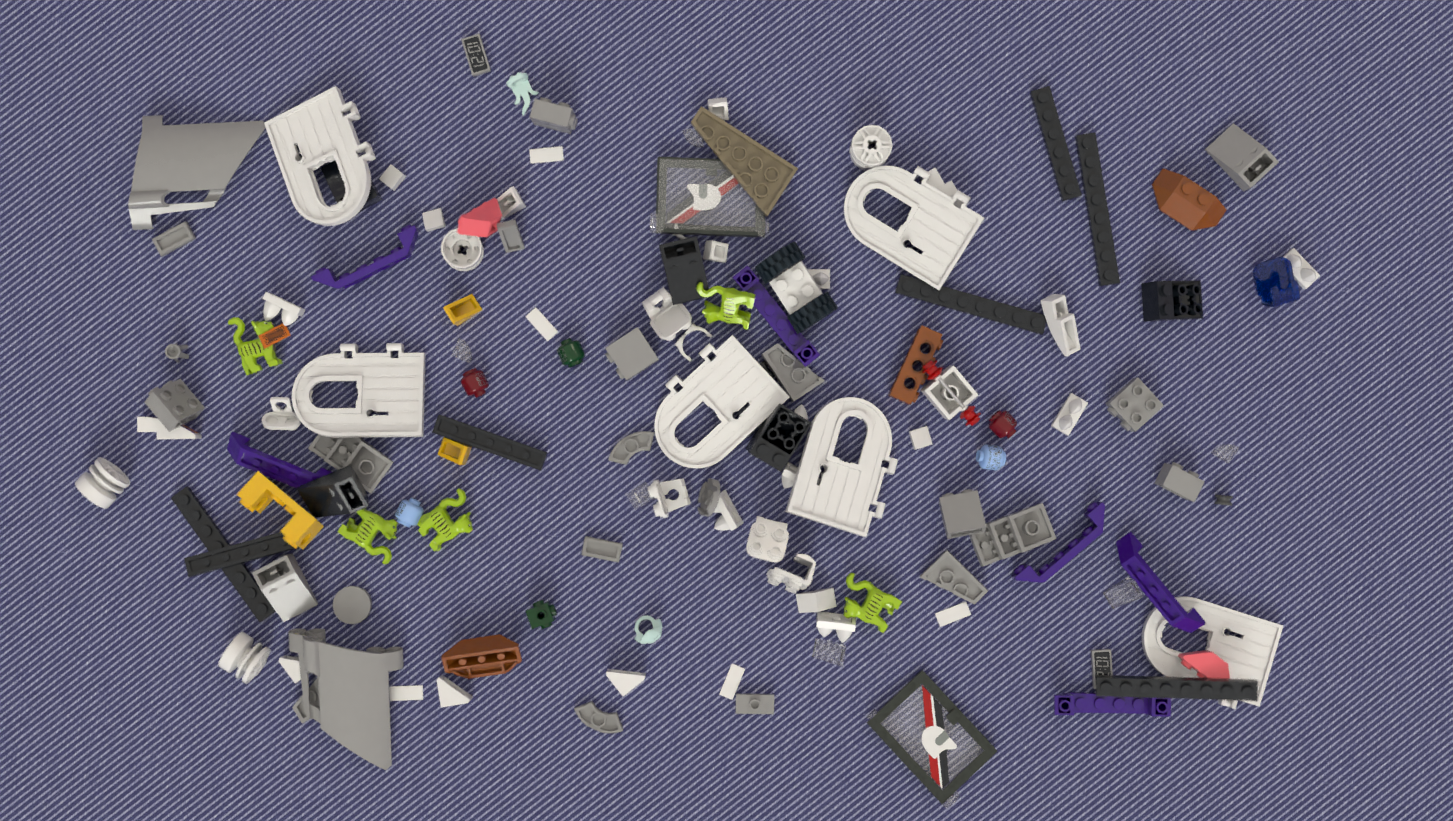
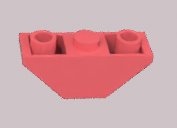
(481, 220)
(1206, 664)

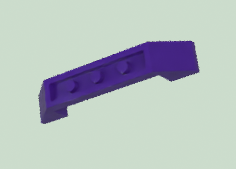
(408, 238)
(775, 317)
(269, 465)
(1095, 515)
(1154, 588)
(1088, 702)

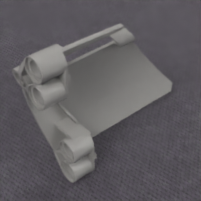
(186, 160)
(350, 692)

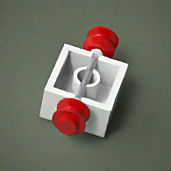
(950, 392)

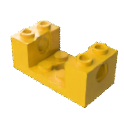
(258, 495)

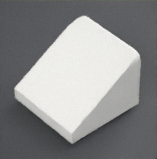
(719, 107)
(392, 177)
(433, 220)
(715, 251)
(920, 437)

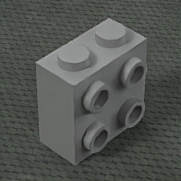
(553, 116)
(631, 354)
(174, 404)
(1134, 405)
(962, 514)

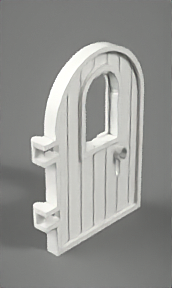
(322, 137)
(932, 223)
(382, 386)
(725, 387)
(844, 487)
(1246, 656)

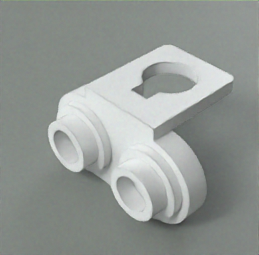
(281, 418)

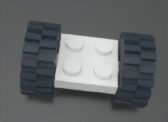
(795, 287)

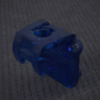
(1275, 282)

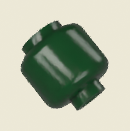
(571, 352)

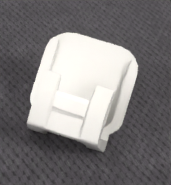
(668, 318)
(660, 489)
(767, 540)
(793, 582)

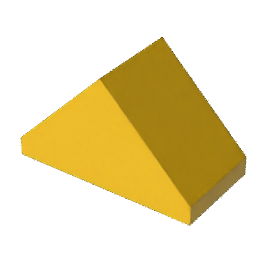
(462, 309)
(454, 451)

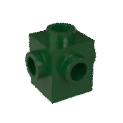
(536, 619)

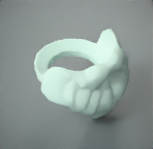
(652, 634)

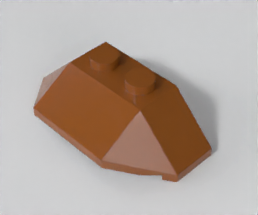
(1186, 201)
(482, 657)

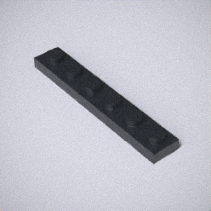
(1055, 143)
(490, 442)
(236, 554)

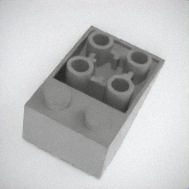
(1241, 157)
(285, 587)

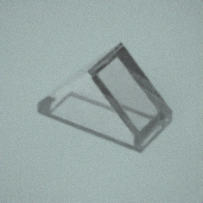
(1123, 593)
(829, 651)

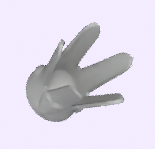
(174, 352)

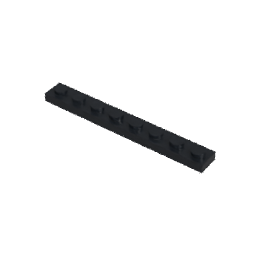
(1097, 209)
(971, 304)
(214, 539)
(1177, 687)

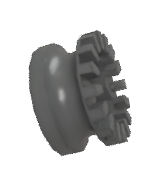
(1223, 500)

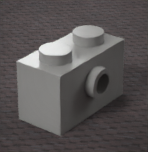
(1179, 482)

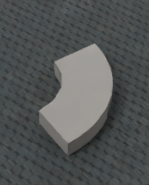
(630, 445)
(597, 719)

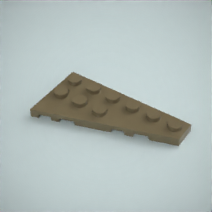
(752, 165)

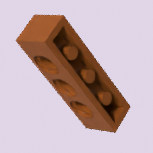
(898, 389)

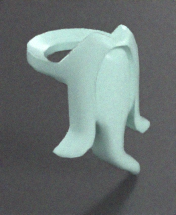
(521, 87)

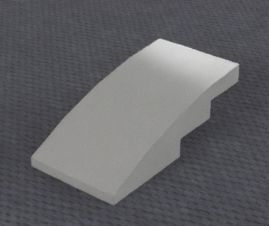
(364, 458)
(1013, 535)

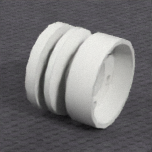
(872, 158)
(451, 248)
(102, 483)
(242, 656)

